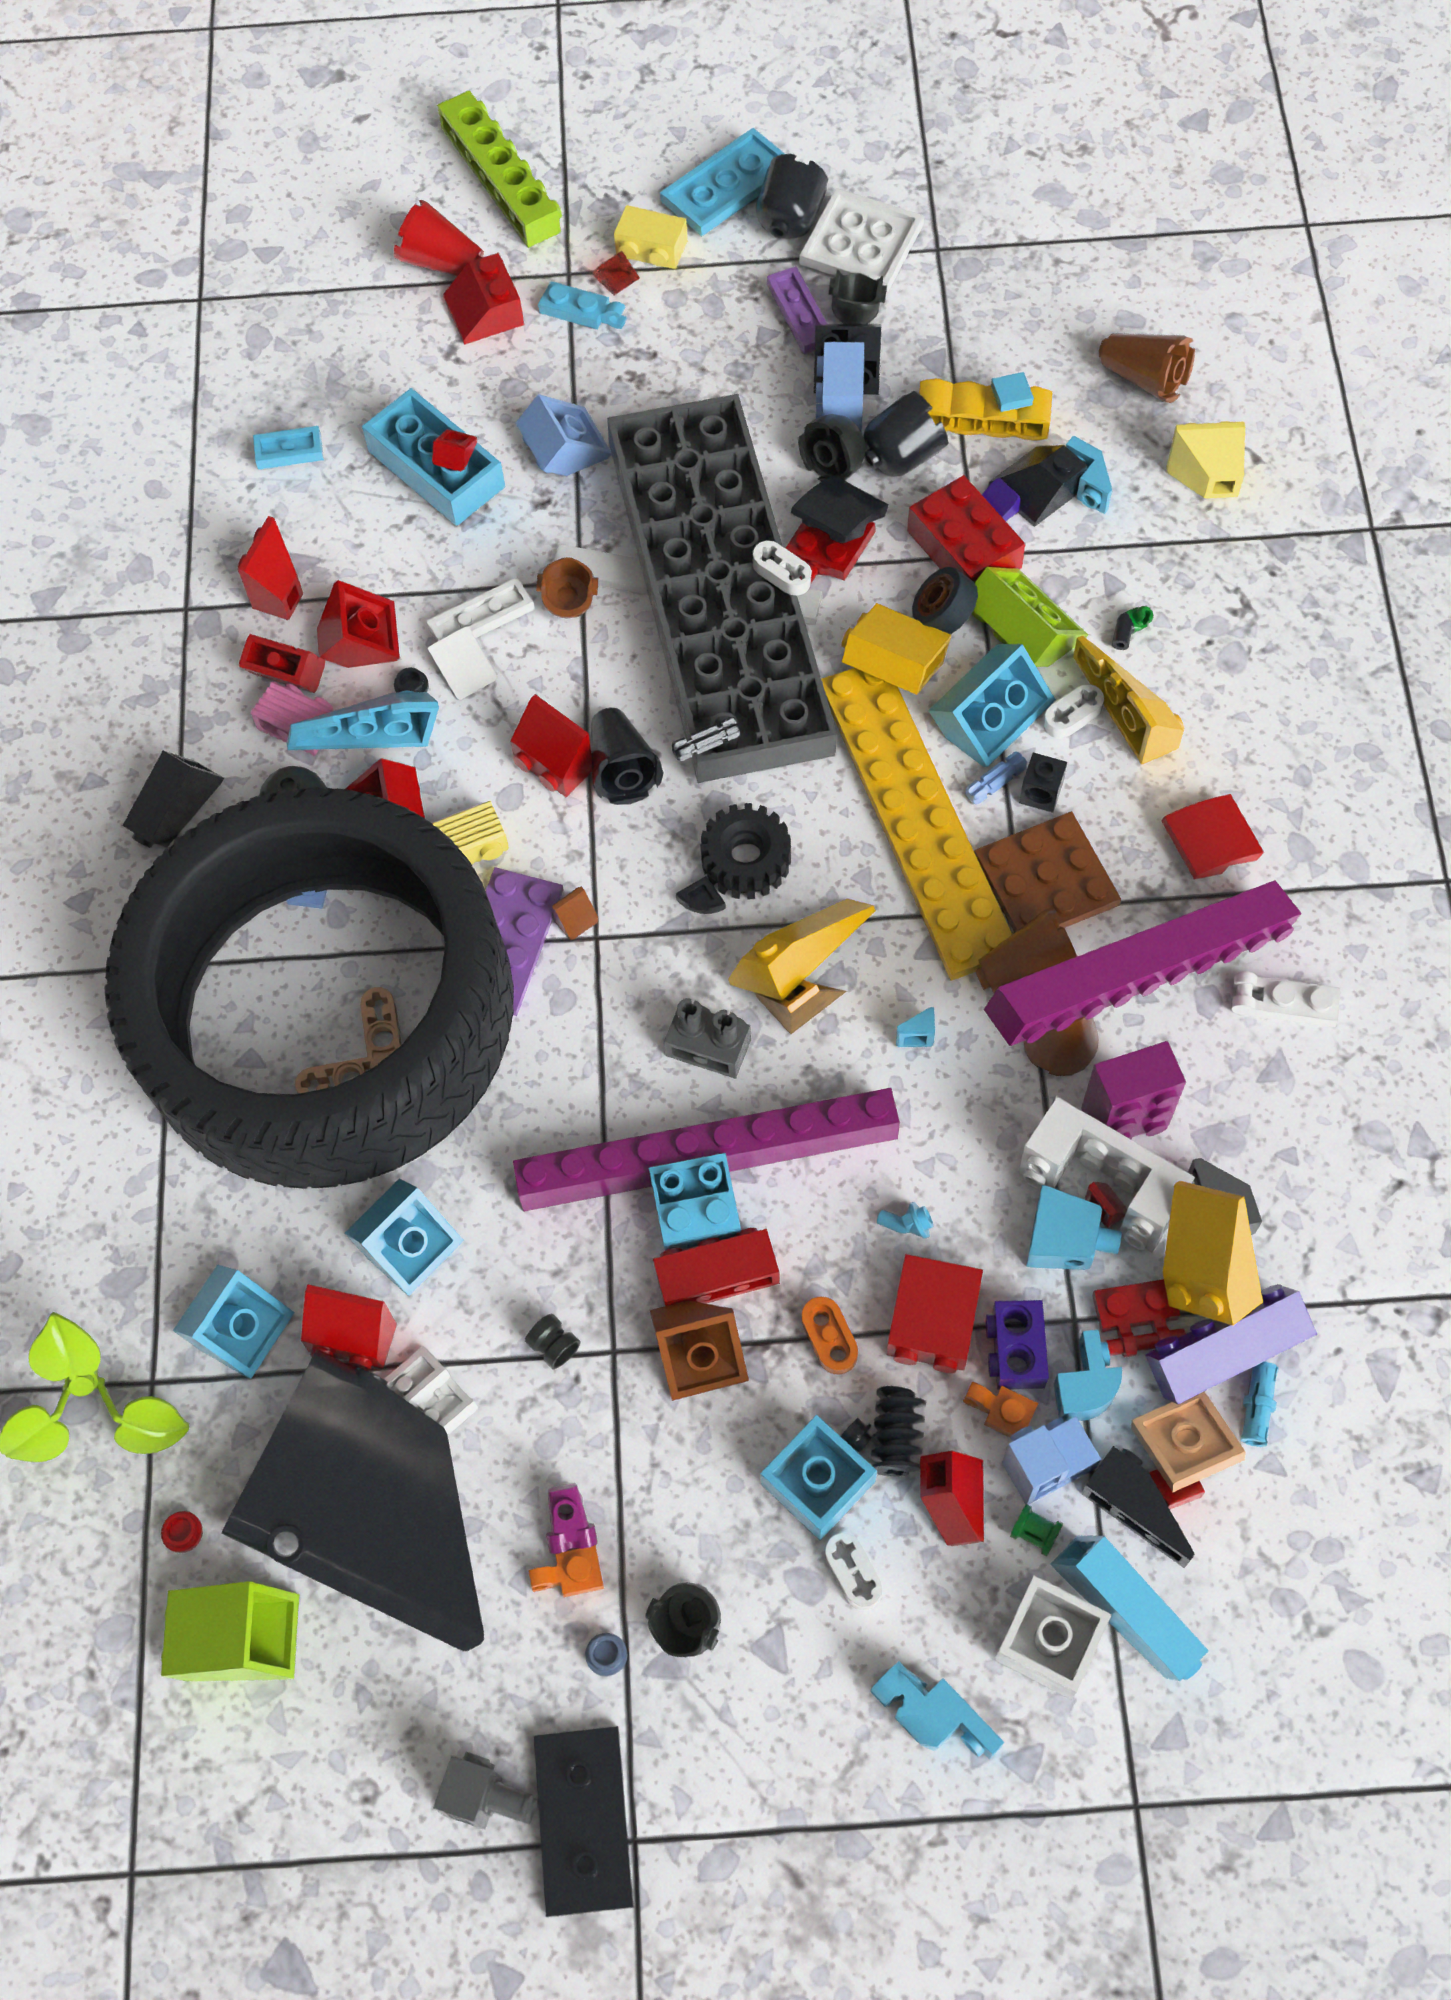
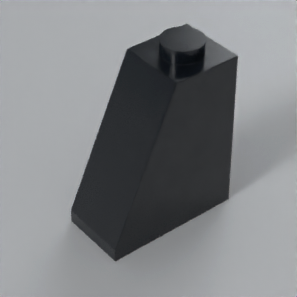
(170, 799)

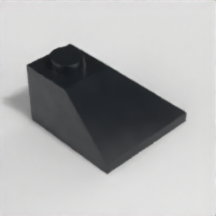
(1044, 480)

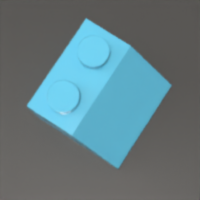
(404, 1236)
(234, 1320)

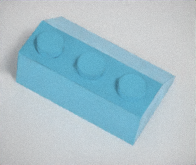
(993, 703)

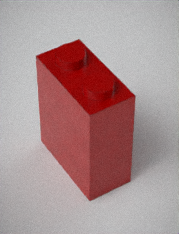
(934, 1313)

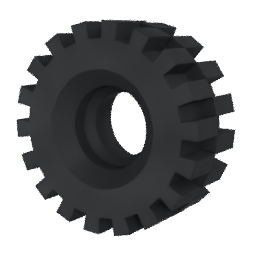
(741, 828)

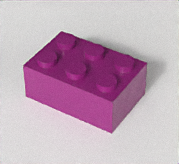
(1136, 1091)

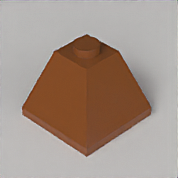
(698, 1347)

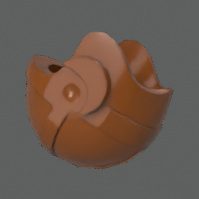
(567, 587)

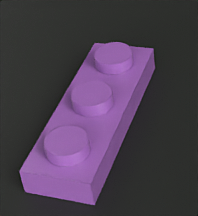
(796, 306)

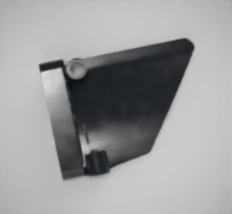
(369, 1501)

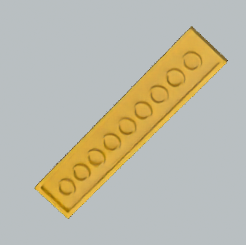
(917, 819)

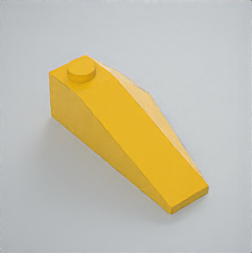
(1135, 709)
(794, 952)

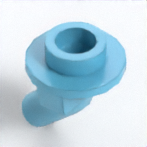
(915, 1221)

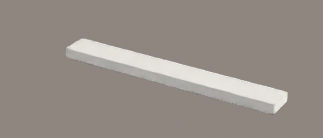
(626, 574)

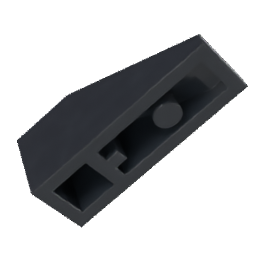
(1133, 1499)

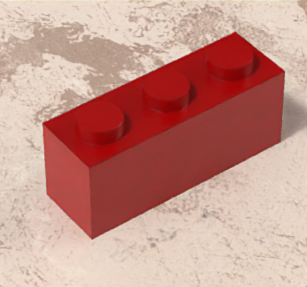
(717, 1268)

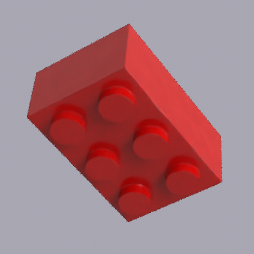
(964, 531)

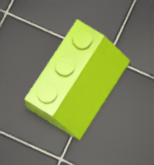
(1024, 615)

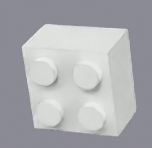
(1053, 1637)

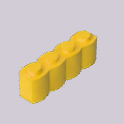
(973, 410)

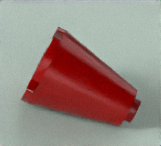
(434, 242)

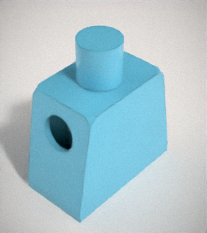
(1068, 1232)

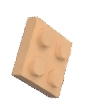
(1188, 1441)

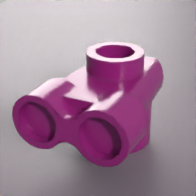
(570, 1529)

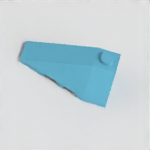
(381, 722)

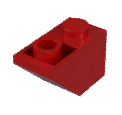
(954, 1495)

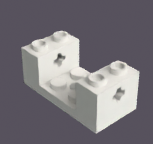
(1072, 1133)

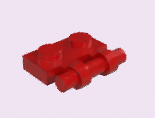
(1131, 1307)

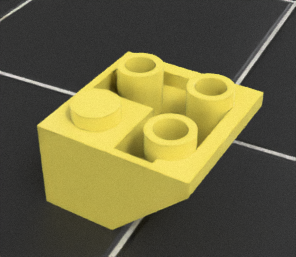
(1209, 458)

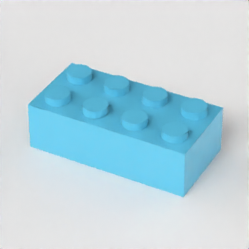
(403, 442)

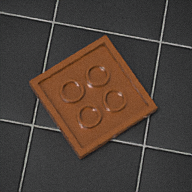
(1045, 870)

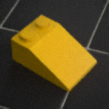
(1210, 1255)

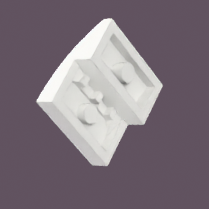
(431, 1390)

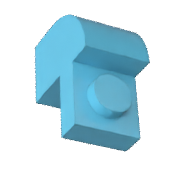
(1088, 1391)

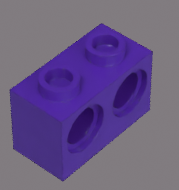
(1027, 1345)

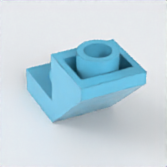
(1094, 484)

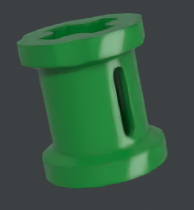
(1036, 1530)

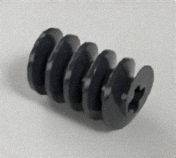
(896, 1431)

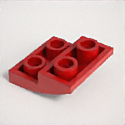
(1212, 836)

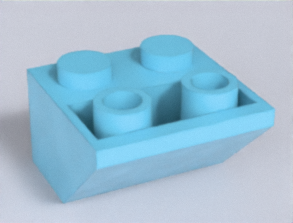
(695, 1201)

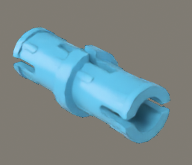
(1259, 1404)

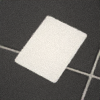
(462, 663)

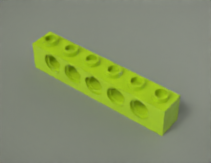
(500, 168)

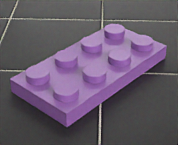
(523, 918)

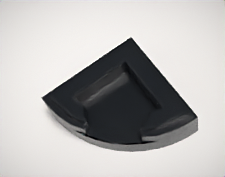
(701, 897)

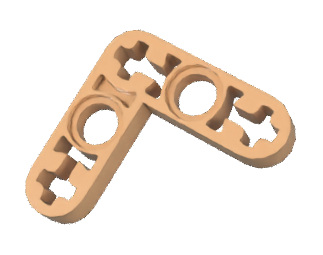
(374, 1053)

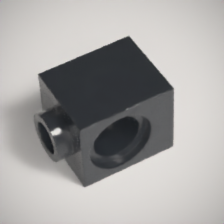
(1043, 782)

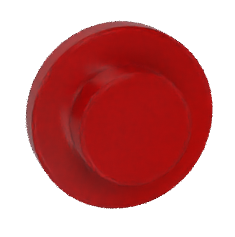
(181, 1532)

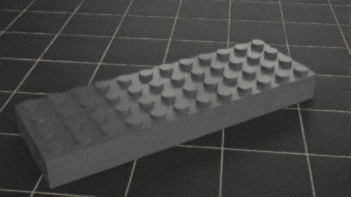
(723, 628)

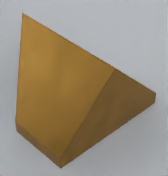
(801, 1004)

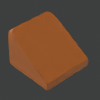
(574, 913)

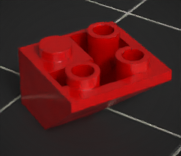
(270, 574)

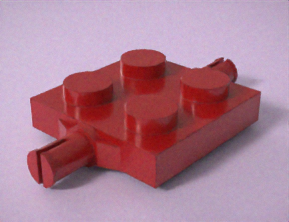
(826, 555)

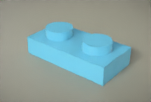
(288, 447)

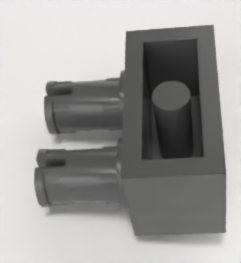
(708, 1039)
(475, 1792)

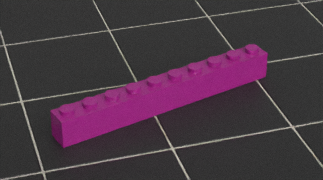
(1141, 963)
(745, 1139)

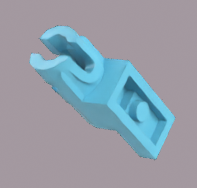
(934, 1714)

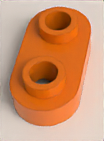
(831, 1336)

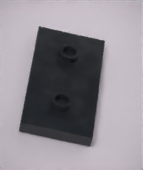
(583, 1822)

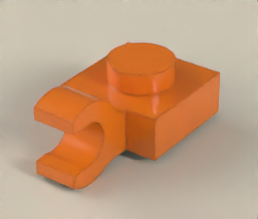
(1006, 1411)
(575, 1572)

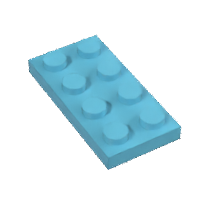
(721, 182)

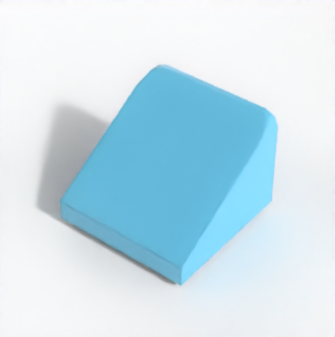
(917, 1031)

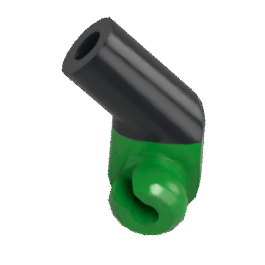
(1130, 623)

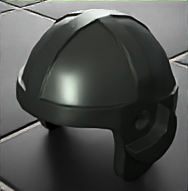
(856, 297)
(685, 1620)

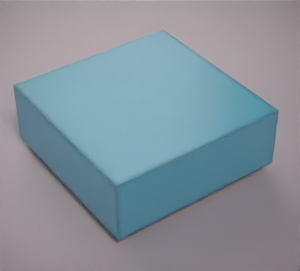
(1012, 391)

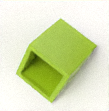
(230, 1633)

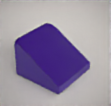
(1002, 498)

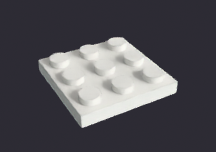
(861, 237)

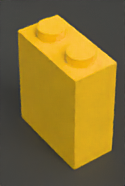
(895, 648)

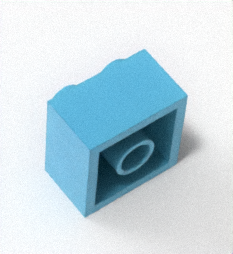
(818, 1477)

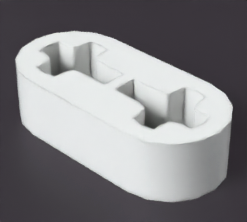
(781, 568)
(1070, 707)
(844, 1575)

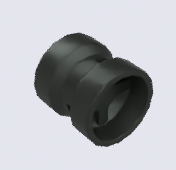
(551, 1340)

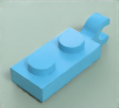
(581, 307)

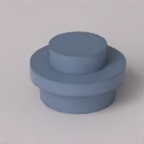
(606, 1654)

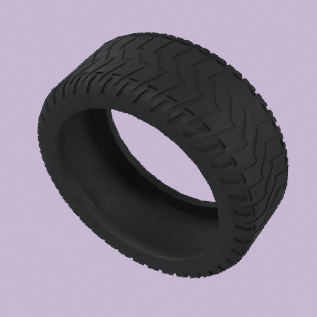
(250, 862)

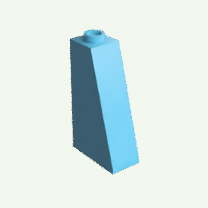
(1136, 1609)

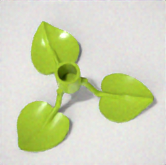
(71, 1354)

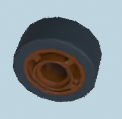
(945, 600)

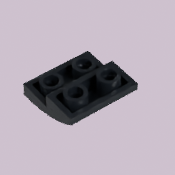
(839, 509)

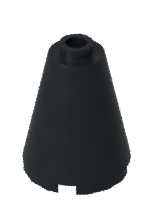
(621, 759)

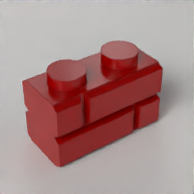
(282, 663)

